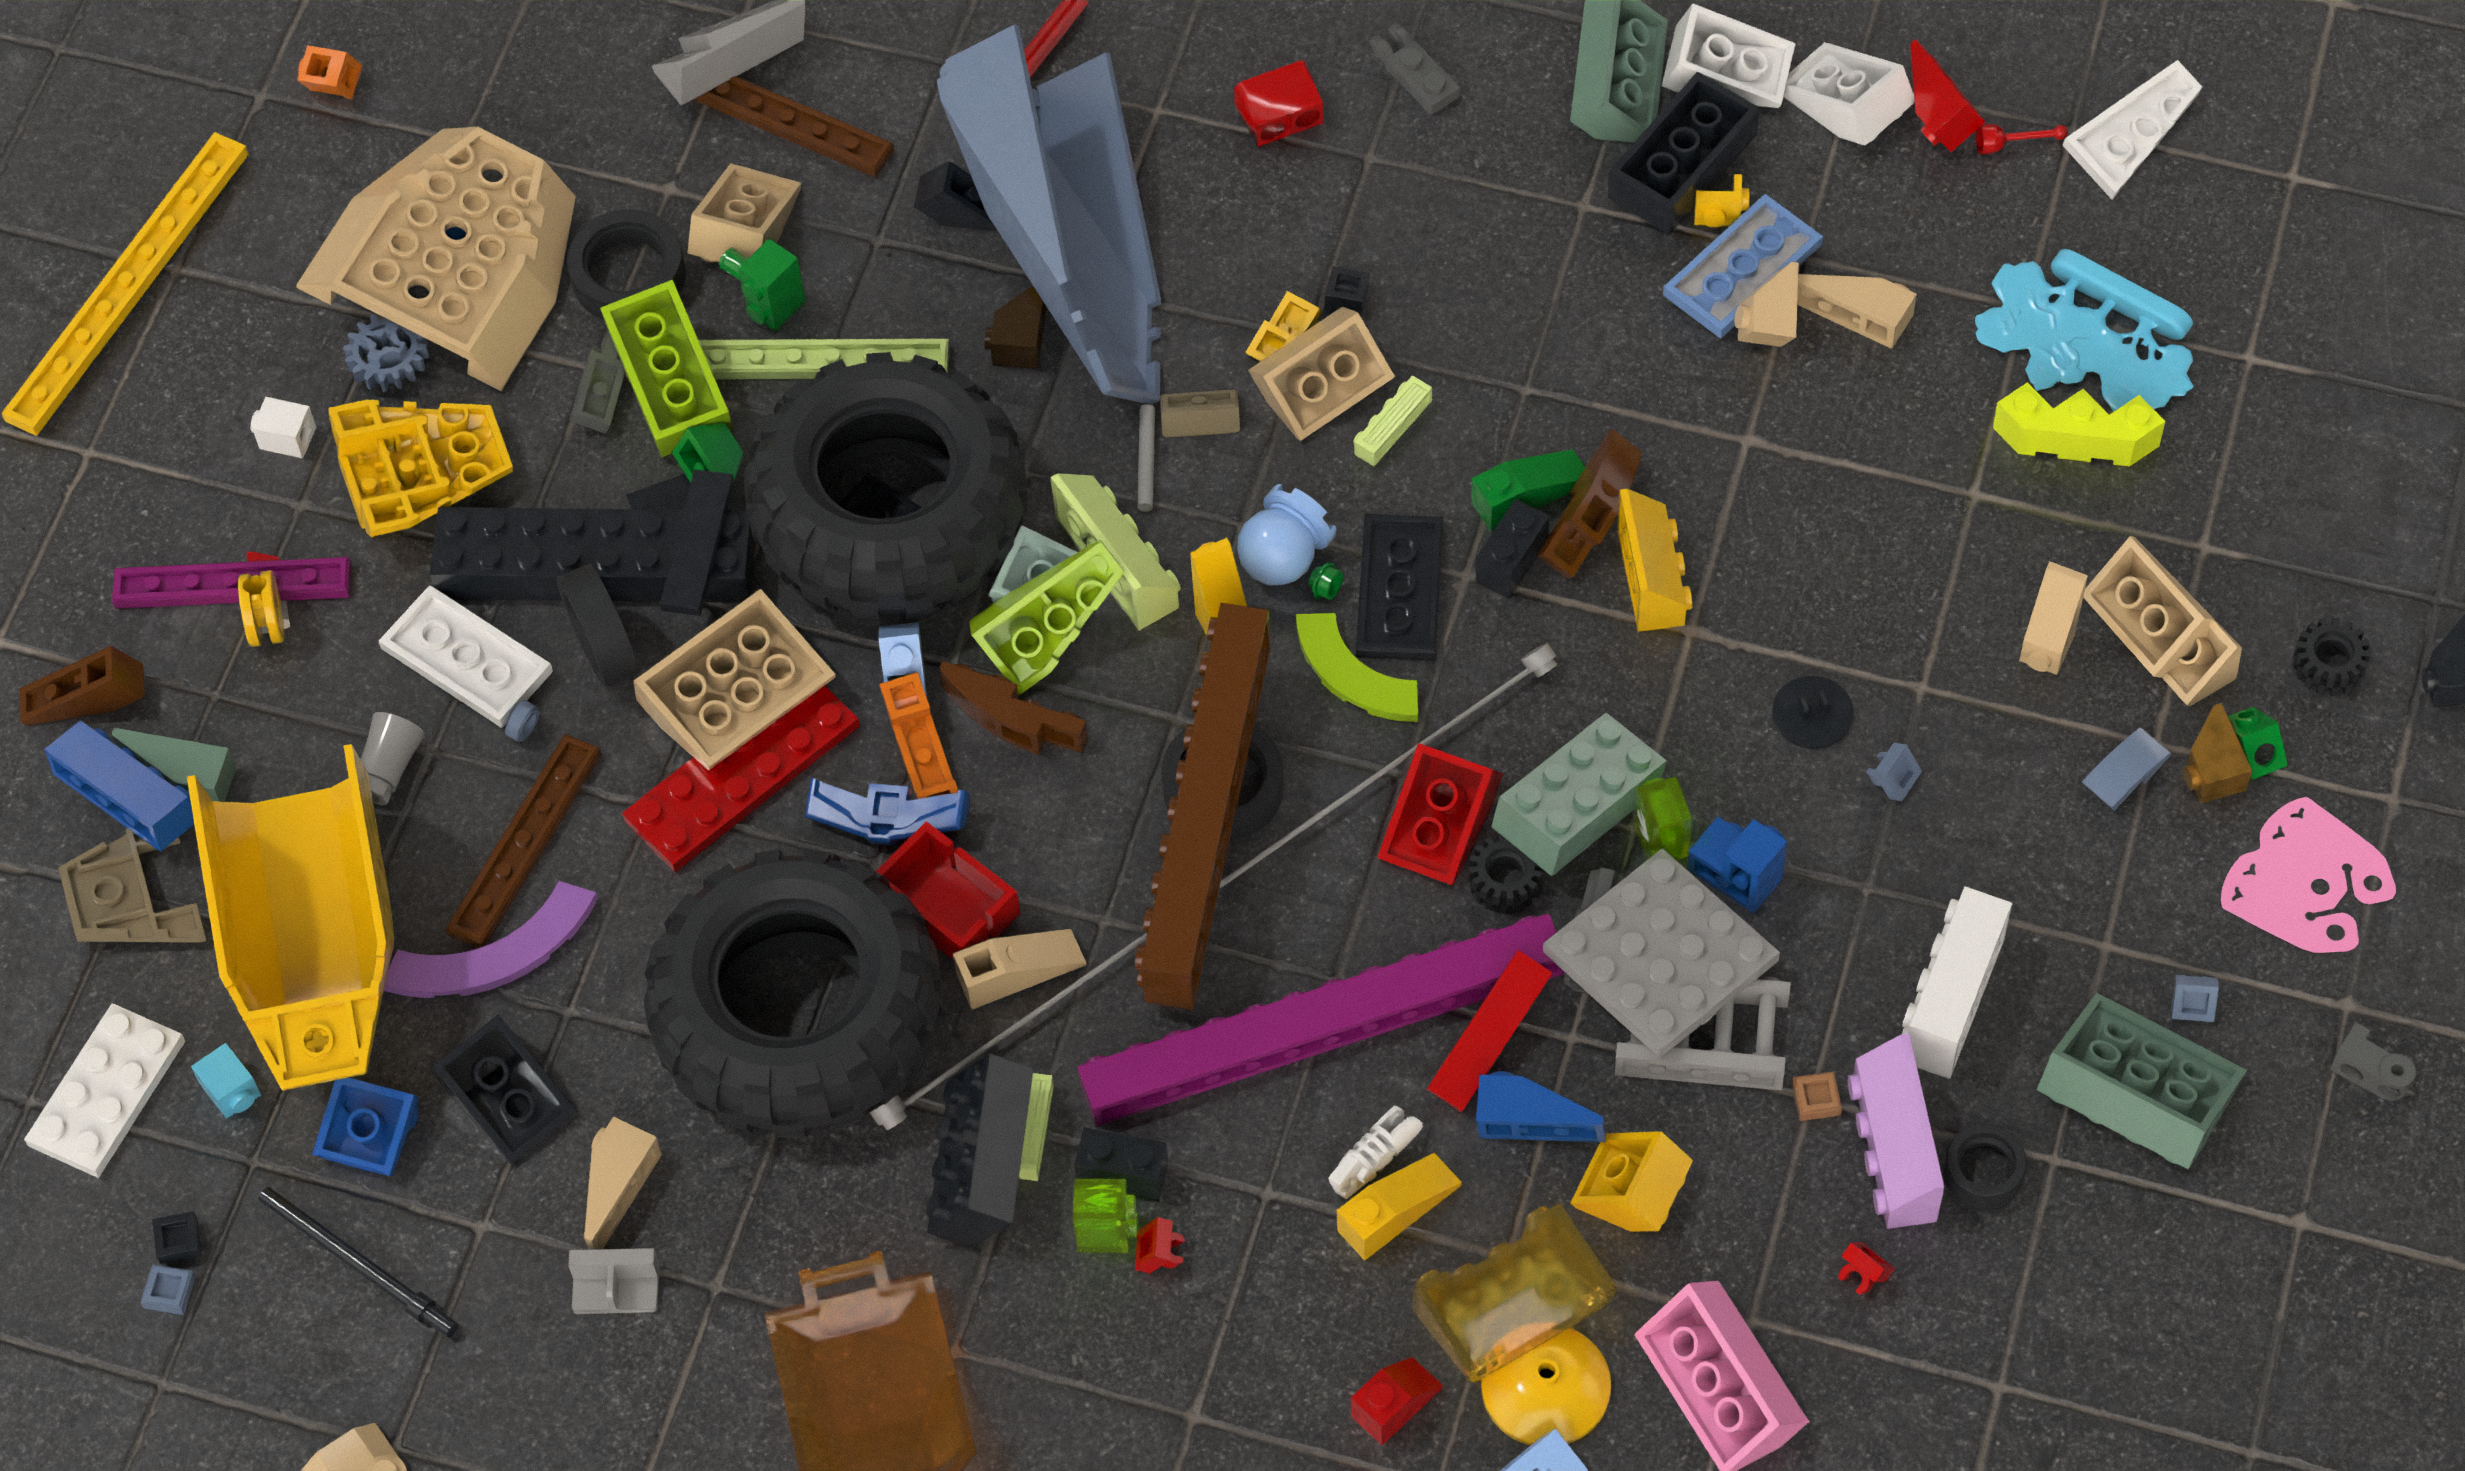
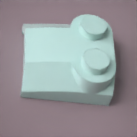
(1026, 560)

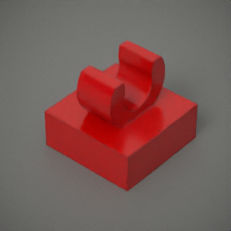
(1155, 1245)
(1867, 1263)

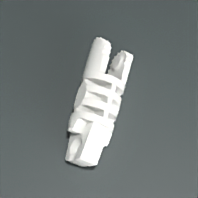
(1374, 1151)

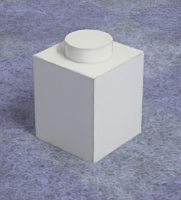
(283, 427)

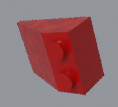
(1439, 814)

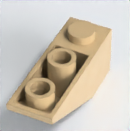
(1015, 963)

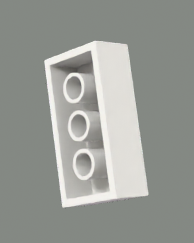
(1955, 979)

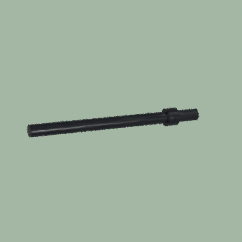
(417, 1304)

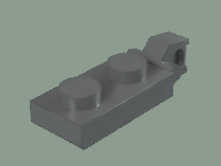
(599, 387)

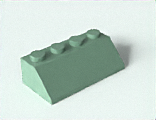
(1618, 69)

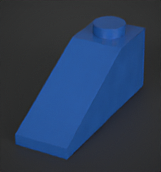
(1527, 1111)

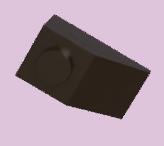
(1017, 331)

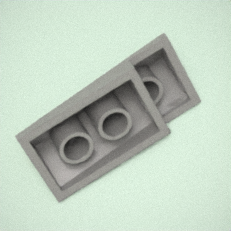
(731, 48)

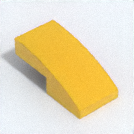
(1288, 322)

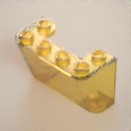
(1515, 1296)

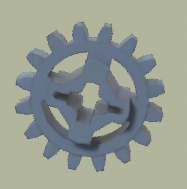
(387, 353)

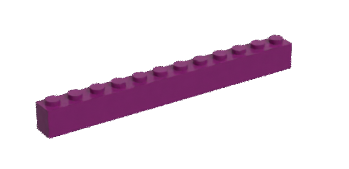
(1308, 1022)

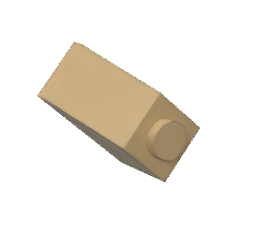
(1771, 310)

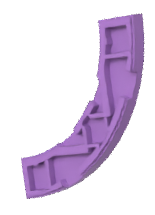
(498, 962)

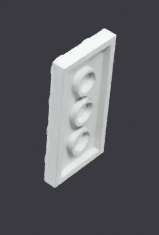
(465, 656)
(105, 1090)

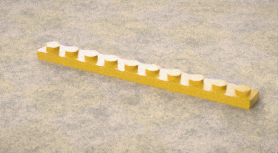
(124, 284)

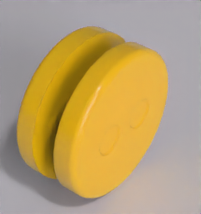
(260, 607)

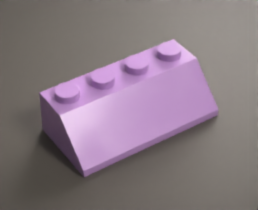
(1897, 1134)

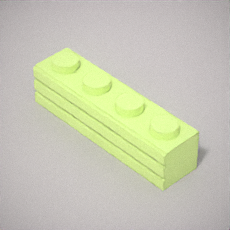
(1393, 420)
(1036, 1126)

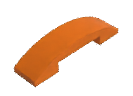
(917, 737)

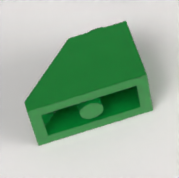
(708, 449)

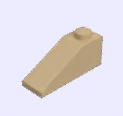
(1860, 304)
(2053, 619)
(618, 1169)

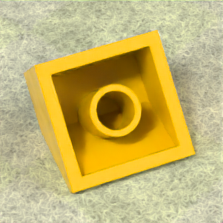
(1633, 1180)

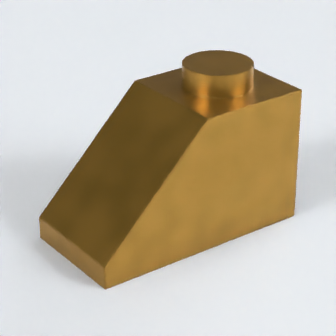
(2217, 760)

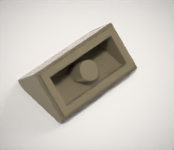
(1200, 413)

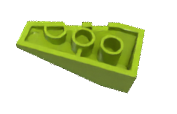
(1038, 620)

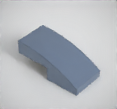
(2126, 767)

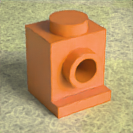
(329, 71)

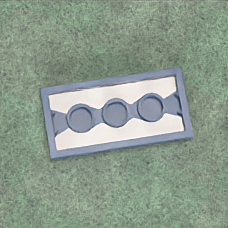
(1740, 262)

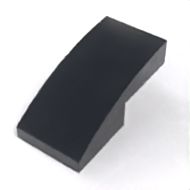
(1345, 289)

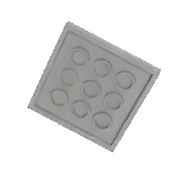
(1661, 952)

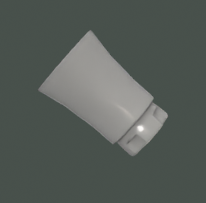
(388, 752)

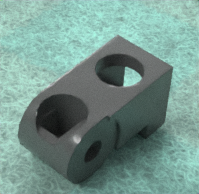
(2372, 1066)

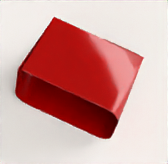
(1279, 103)

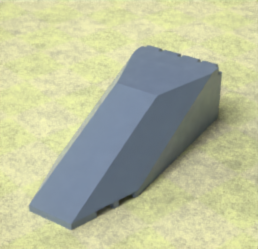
(1063, 199)

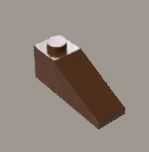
(85, 688)

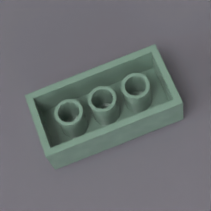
(1576, 794)

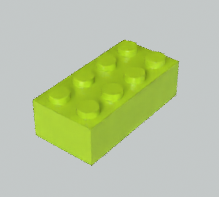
(665, 364)

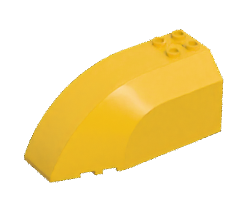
(300, 922)

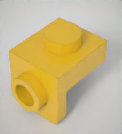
(1721, 207)

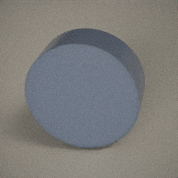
(522, 721)

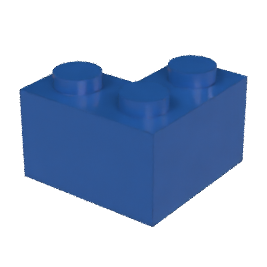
(1739, 860)

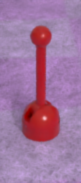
(1992, 138)

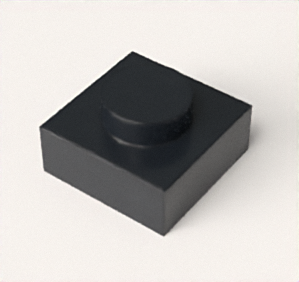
(176, 1237)

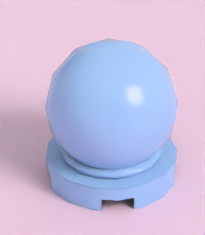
(1282, 539)

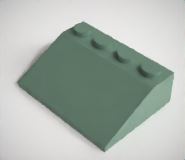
(2141, 1080)

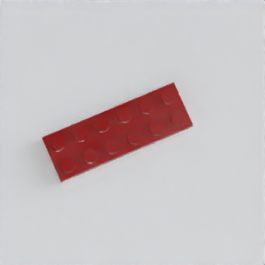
(702, 804)

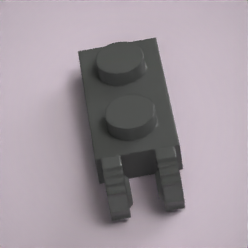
(1415, 70)

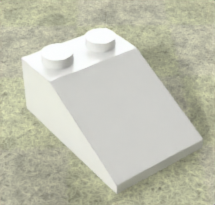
(1731, 54)
(1849, 92)

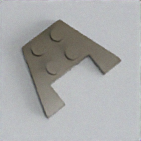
(112, 899)

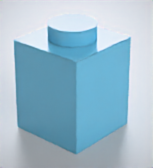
(226, 1081)

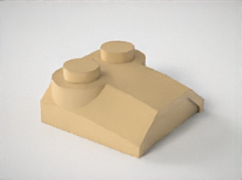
(357, 1450)

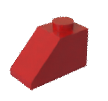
(1393, 1398)

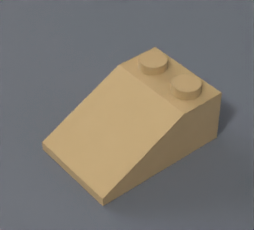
(741, 213)

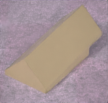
(2163, 624)

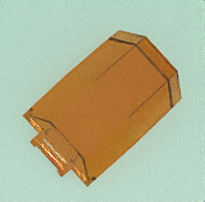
(870, 1375)

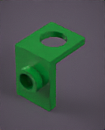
(2253, 730)

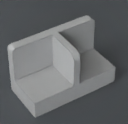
(614, 1280)

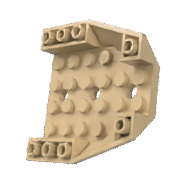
(483, 289)

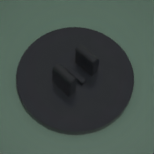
(1812, 712)

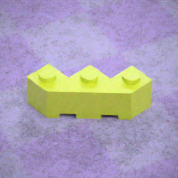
(2078, 427)

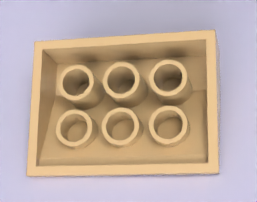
(732, 680)

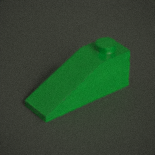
(1530, 480)

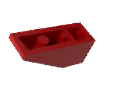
(1940, 102)

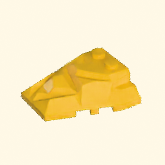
(414, 459)

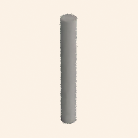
(1146, 458)

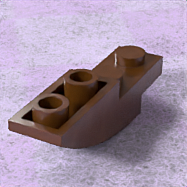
(1593, 505)
(997, 708)

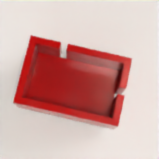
(956, 905)

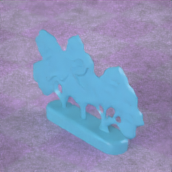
(2075, 340)

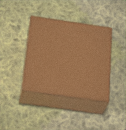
(1816, 1096)

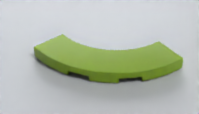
(1348, 676)

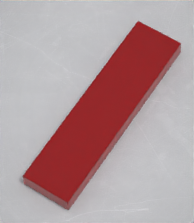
(1489, 1030)

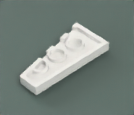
(2128, 131)

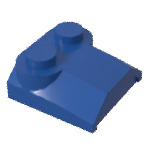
(366, 1125)

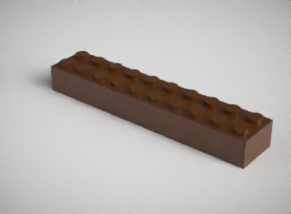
(1205, 807)

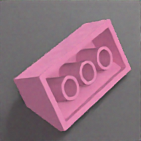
(1720, 1376)

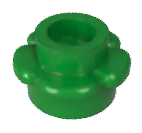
(1326, 581)

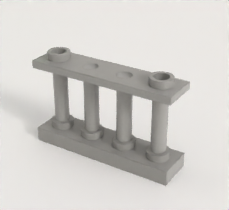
(1719, 1064)

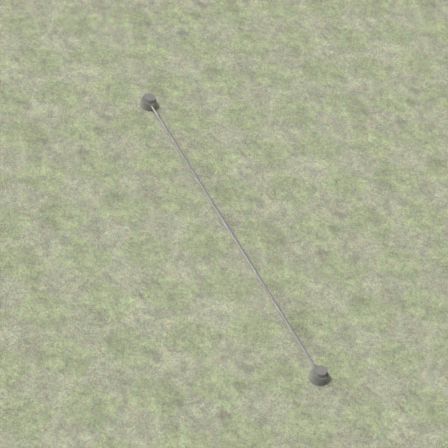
(1537, 661)

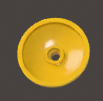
(1570, 1401)

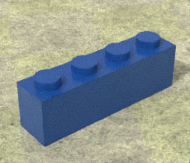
(121, 785)

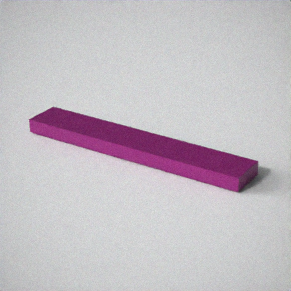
(219, 582)

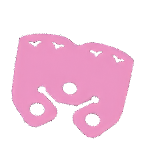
(2288, 865)

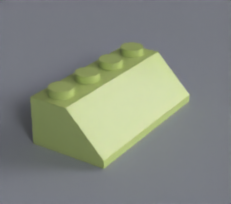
(1092, 515)

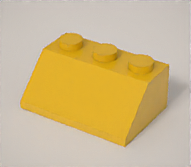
(1651, 562)

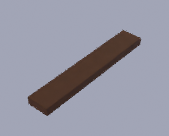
(800, 125)
(523, 841)

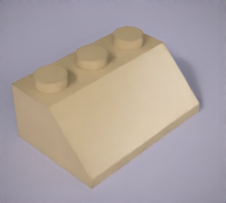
(1322, 372)

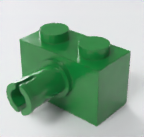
(768, 281)

